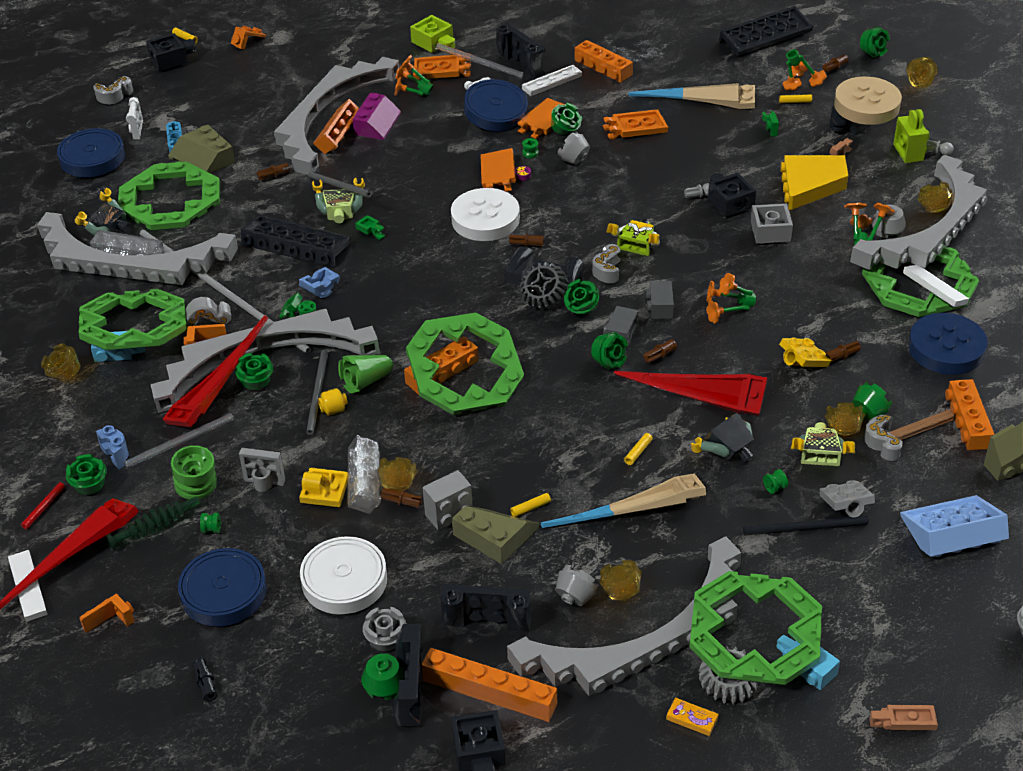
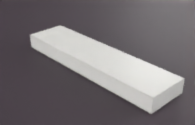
(551, 80)
(935, 285)
(31, 598)

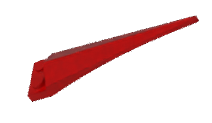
(728, 391)
(197, 401)
(97, 525)

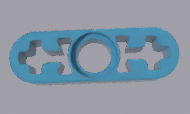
(171, 133)

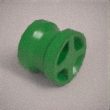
(530, 148)
(306, 307)
(775, 481)
(210, 523)

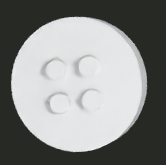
(485, 214)
(343, 575)

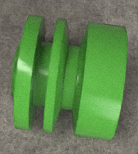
(193, 472)

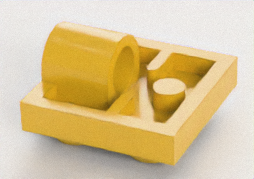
(803, 353)
(323, 487)

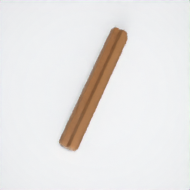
(923, 425)

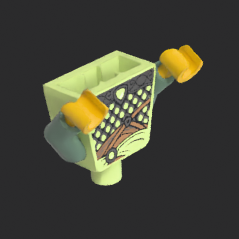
(338, 203)
(822, 446)

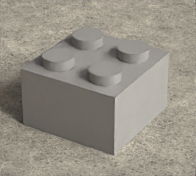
(771, 223)
(446, 498)

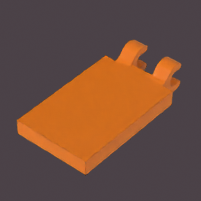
(441, 66)
(539, 119)
(635, 124)
(498, 169)

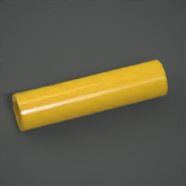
(184, 35)
(795, 98)
(638, 449)
(530, 505)

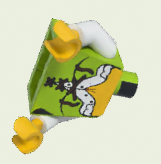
(635, 236)

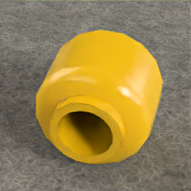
(332, 402)

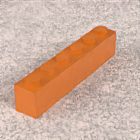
(489, 684)

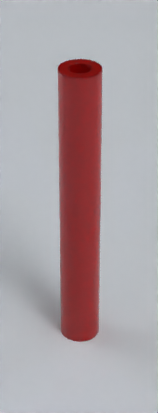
(43, 505)

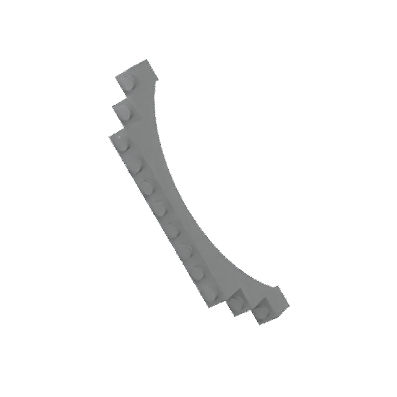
(337, 82)
(925, 245)
(169, 267)
(309, 328)
(610, 664)

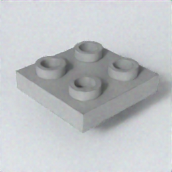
(262, 468)
(843, 495)

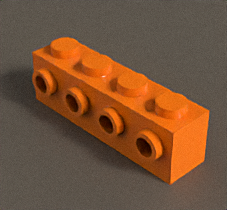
(603, 61)
(336, 127)
(451, 361)
(969, 414)

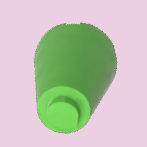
(363, 370)

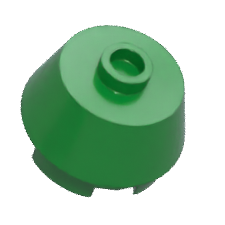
(874, 41)
(565, 119)
(581, 297)
(609, 350)
(254, 371)
(872, 400)
(86, 474)
(382, 676)

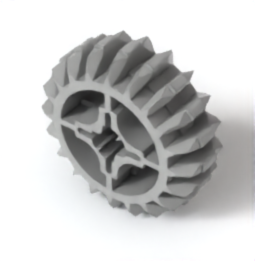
(725, 687)

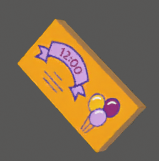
(692, 716)

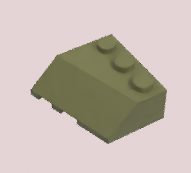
(203, 149)
(1005, 452)
(491, 531)

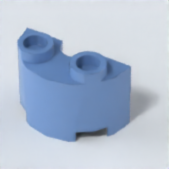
(320, 283)
(113, 443)

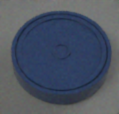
(495, 105)
(91, 152)
(947, 343)
(222, 587)

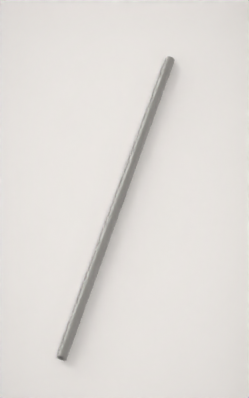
(306, 349)

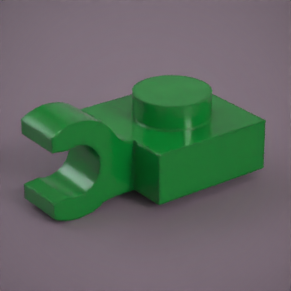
(771, 123)
(370, 225)
(291, 306)

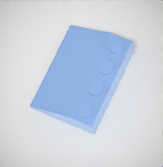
(956, 525)

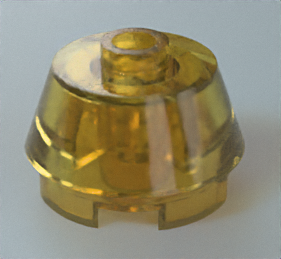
(921, 71)
(935, 198)
(61, 363)
(845, 418)
(397, 473)
(621, 580)

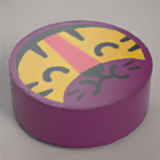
(523, 173)

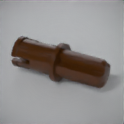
(835, 63)
(273, 171)
(527, 240)
(660, 351)
(843, 351)
(401, 497)

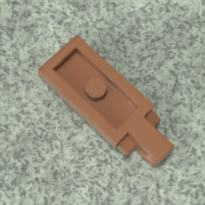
(905, 717)

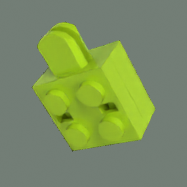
(432, 31)
(911, 137)

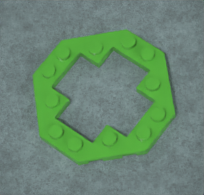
(193, 208)
(955, 269)
(91, 320)
(476, 397)
(753, 666)

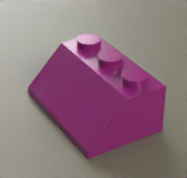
(375, 117)

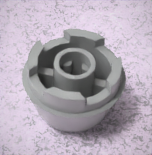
(574, 149)
(890, 225)
(575, 586)
(383, 627)

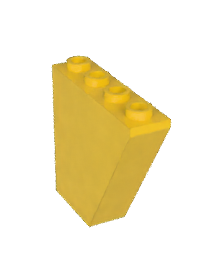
(812, 177)

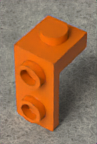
(241, 35)
(203, 332)
(106, 610)

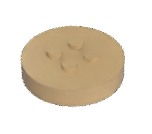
(867, 100)

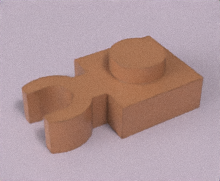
(841, 148)

